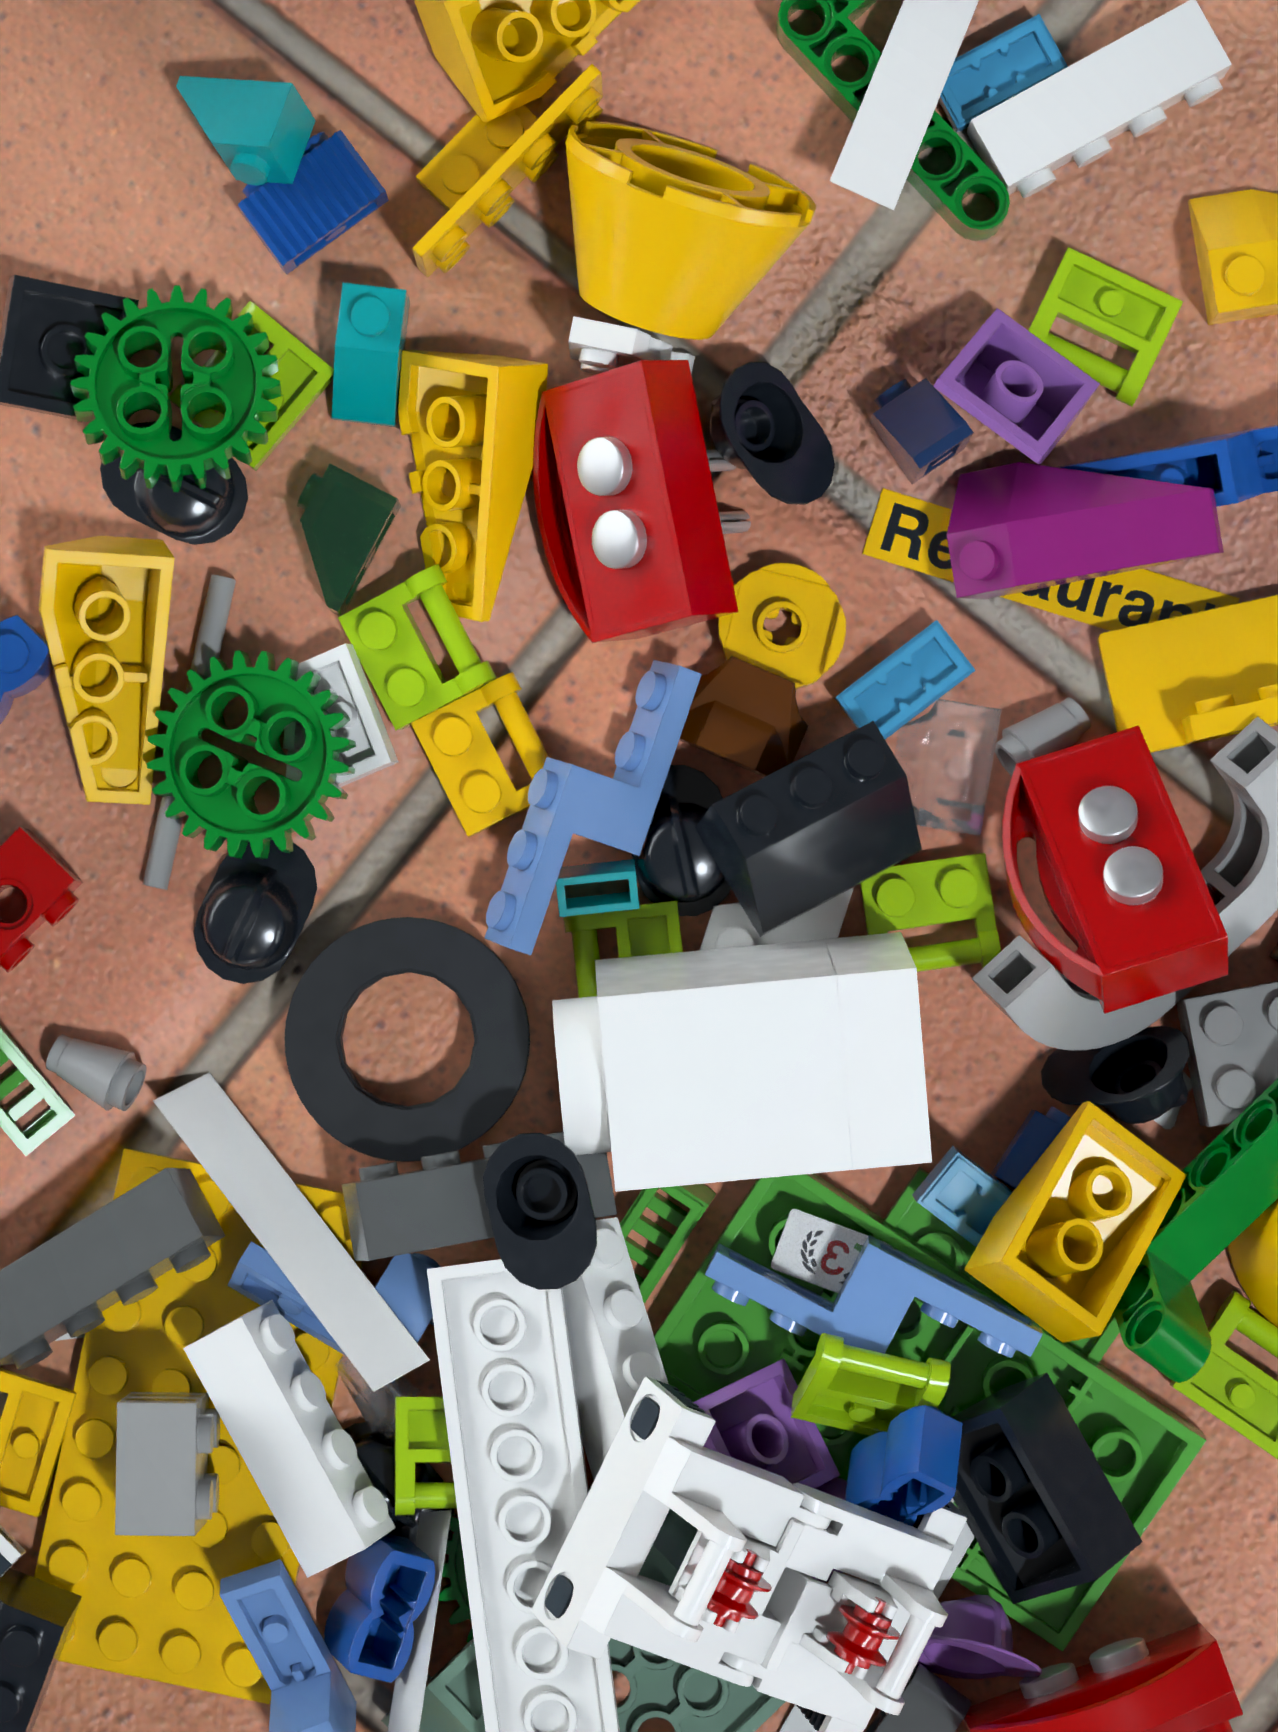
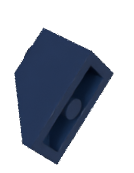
(919, 427)

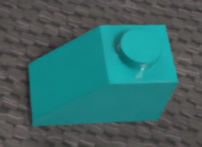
(252, 125)
(369, 354)

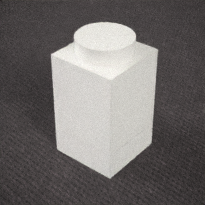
(747, 1062)

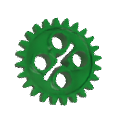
(119, 389)
(273, 703)

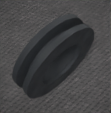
(319, 1017)

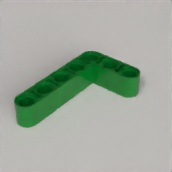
(842, 38)
(1217, 1201)

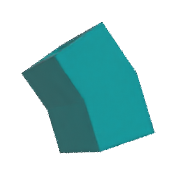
(597, 873)

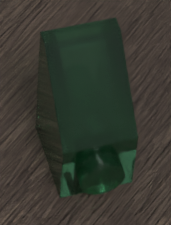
(344, 530)

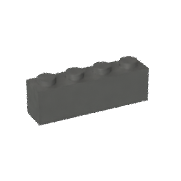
(440, 1203)
(103, 1261)

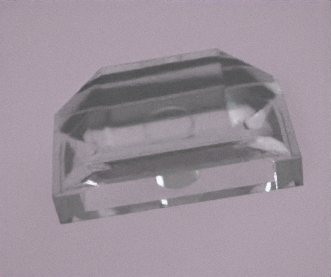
(949, 764)

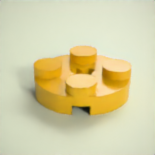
(812, 609)

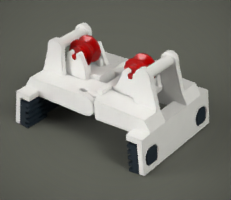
(746, 1584)

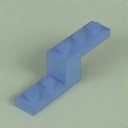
(591, 805)
(402, 1287)
(873, 1300)
(289, 1651)

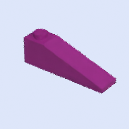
(1057, 526)

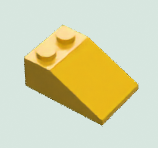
(1077, 1226)

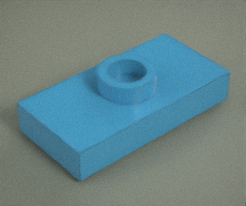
(999, 71)
(906, 681)
(962, 1195)

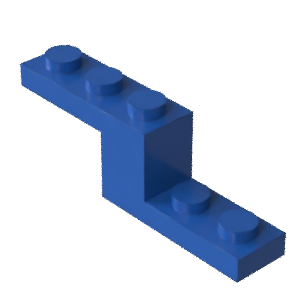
(1230, 463)

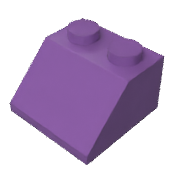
(1017, 386)
(759, 1430)

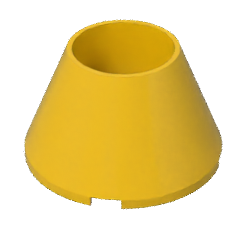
(671, 230)

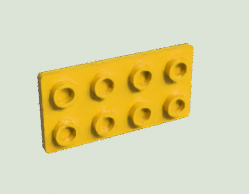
(490, 160)
(1195, 673)

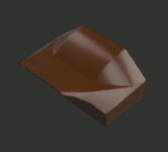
(745, 717)

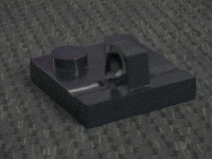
(40, 338)

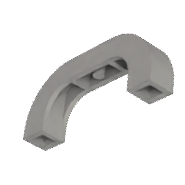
(1238, 878)

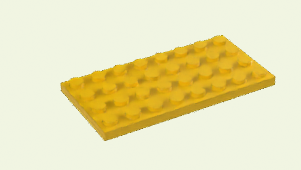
(155, 1599)

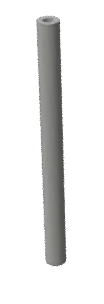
(207, 646)

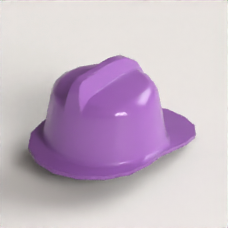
(975, 1642)

